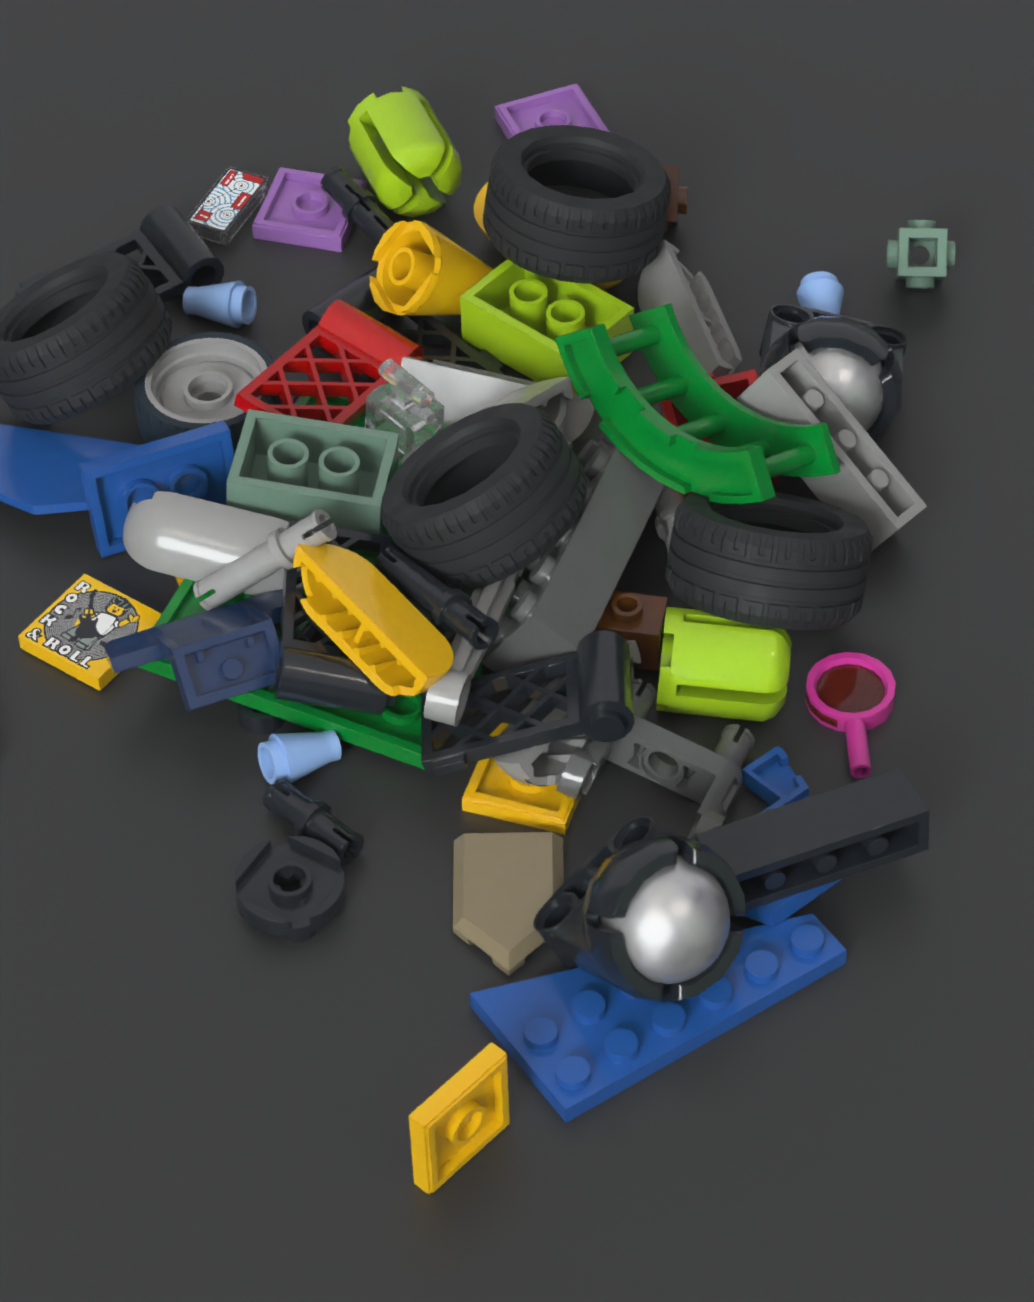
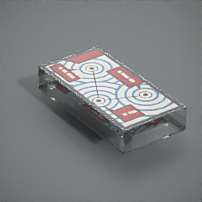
(228, 205)

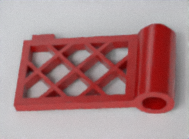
(358, 348)

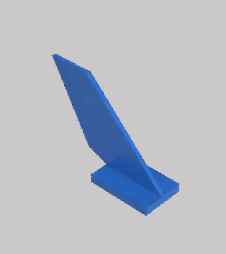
(79, 473)

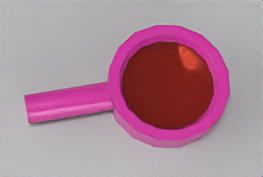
(851, 696)

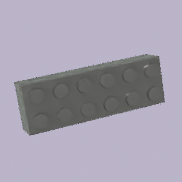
(576, 576)

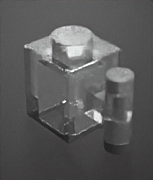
(403, 408)

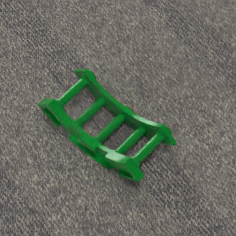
(746, 446)

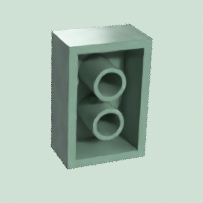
(303, 464)

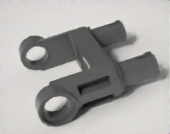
(699, 775)

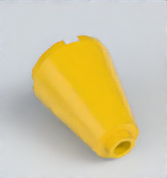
(422, 271)

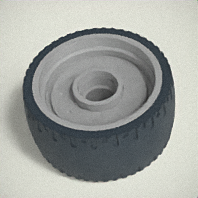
(198, 385)

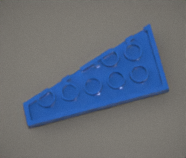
(593, 1040)

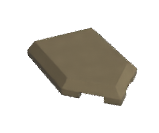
(501, 888)

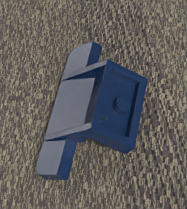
(210, 652)

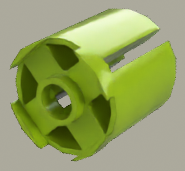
(404, 152)
(722, 667)

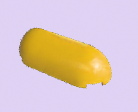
(371, 620)

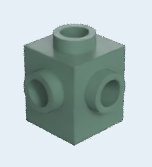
(924, 235)

